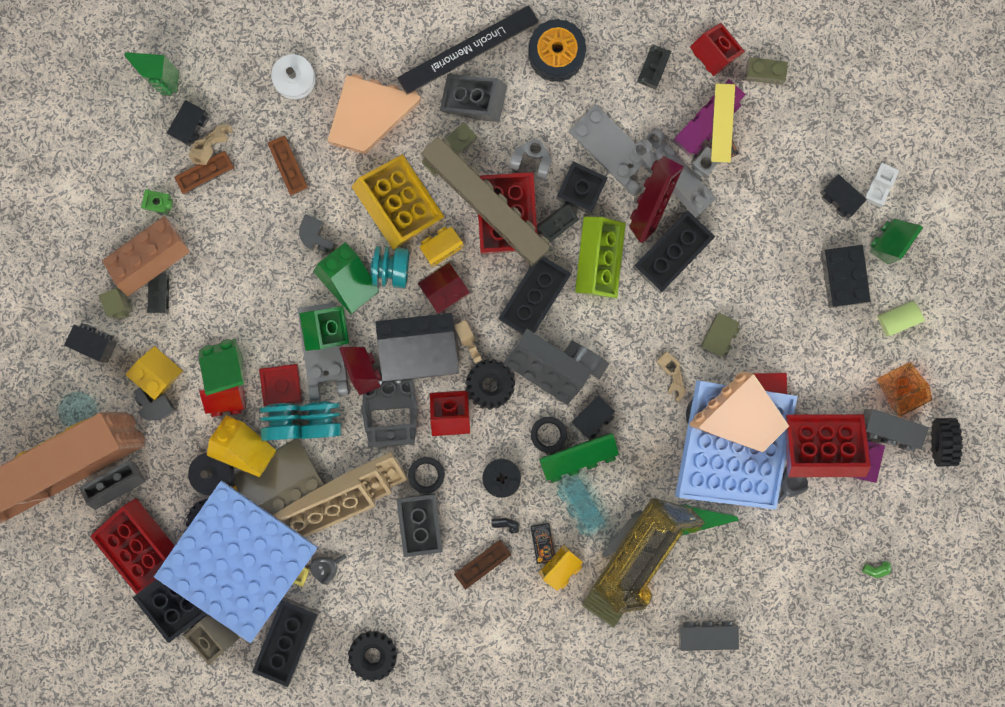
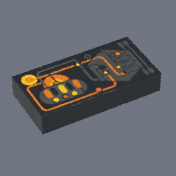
(542, 542)

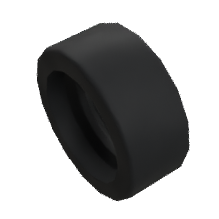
(563, 434)
(423, 489)

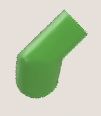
(877, 572)

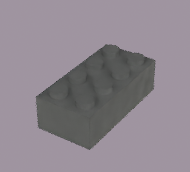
(547, 367)

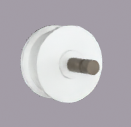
(293, 77)

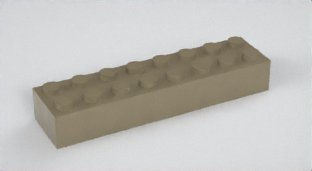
(485, 201)

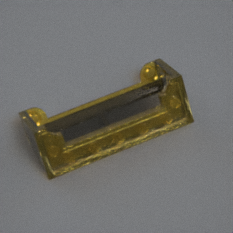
(642, 553)

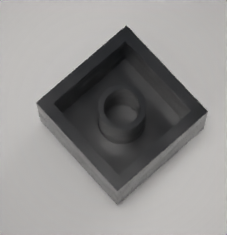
(581, 188)
(90, 343)

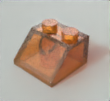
(905, 389)

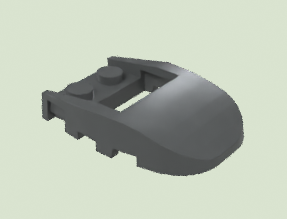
(390, 396)

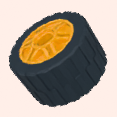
(559, 35)

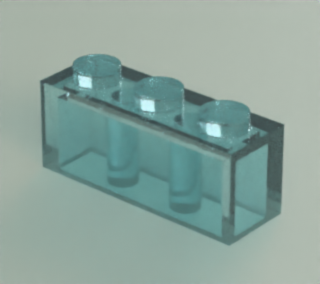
(581, 506)

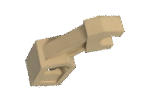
(202, 150)
(467, 338)
(677, 383)

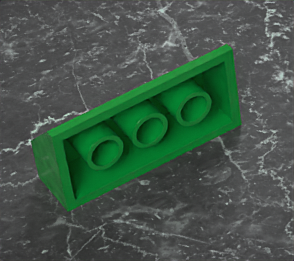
(156, 71)
(579, 456)

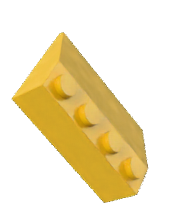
(397, 201)

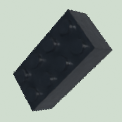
(673, 252)
(534, 296)
(285, 642)

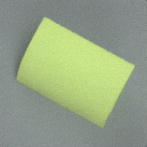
(900, 318)

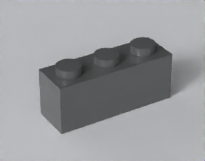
(112, 484)
(708, 636)

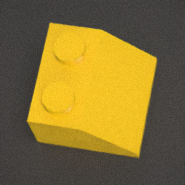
(441, 246)
(154, 373)
(561, 568)

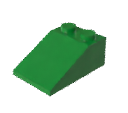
(894, 240)
(346, 278)
(221, 366)
(711, 517)

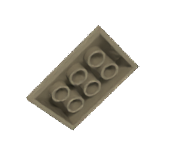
(284, 480)

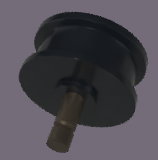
(207, 473)

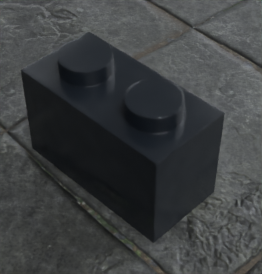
(188, 123)
(842, 196)
(593, 417)

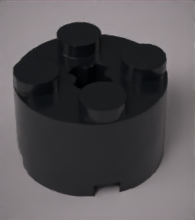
(510, 484)

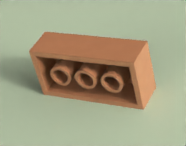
(145, 256)

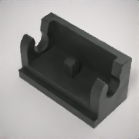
(654, 66)
(557, 222)
(158, 294)

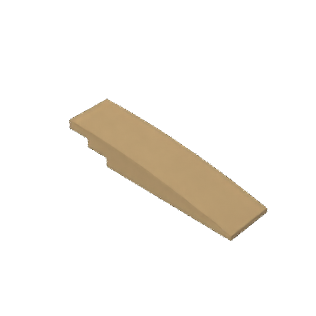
(343, 496)

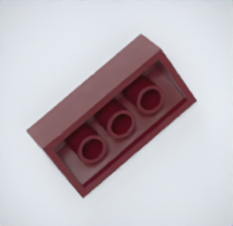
(655, 197)

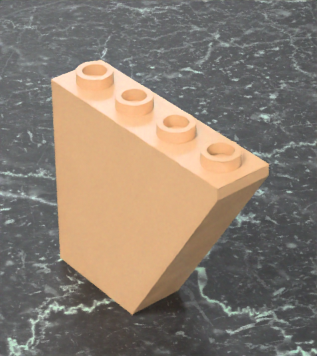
(368, 113)
(742, 414)

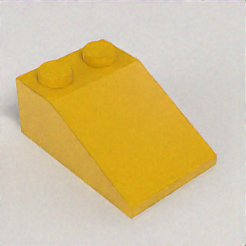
(240, 447)

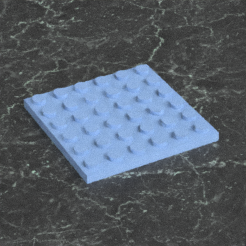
(725, 470)
(235, 561)

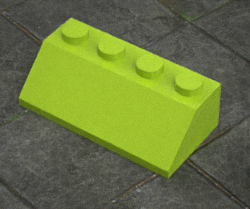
(600, 257)

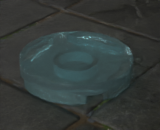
(81, 406)

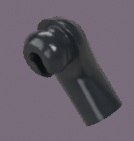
(505, 522)

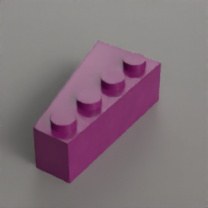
(701, 126)

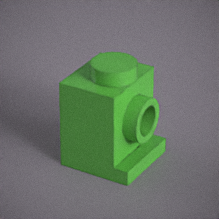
(164, 205)

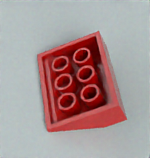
(520, 193)
(827, 445)
(133, 544)

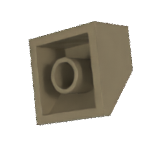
(210, 638)

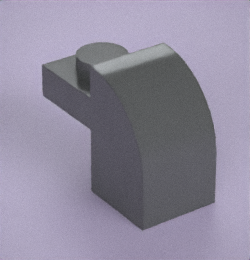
(309, 234)
(587, 358)
(153, 410)

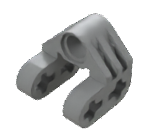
(518, 154)

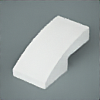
(881, 185)

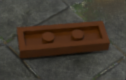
(482, 564)

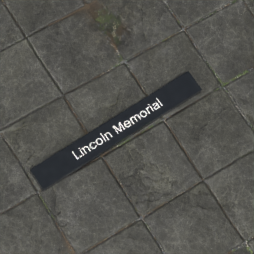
(467, 50)

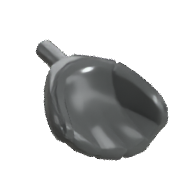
(792, 486)
(325, 568)

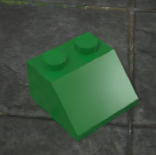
(324, 328)

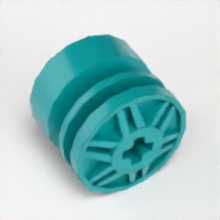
(390, 267)
(320, 420)
(280, 422)

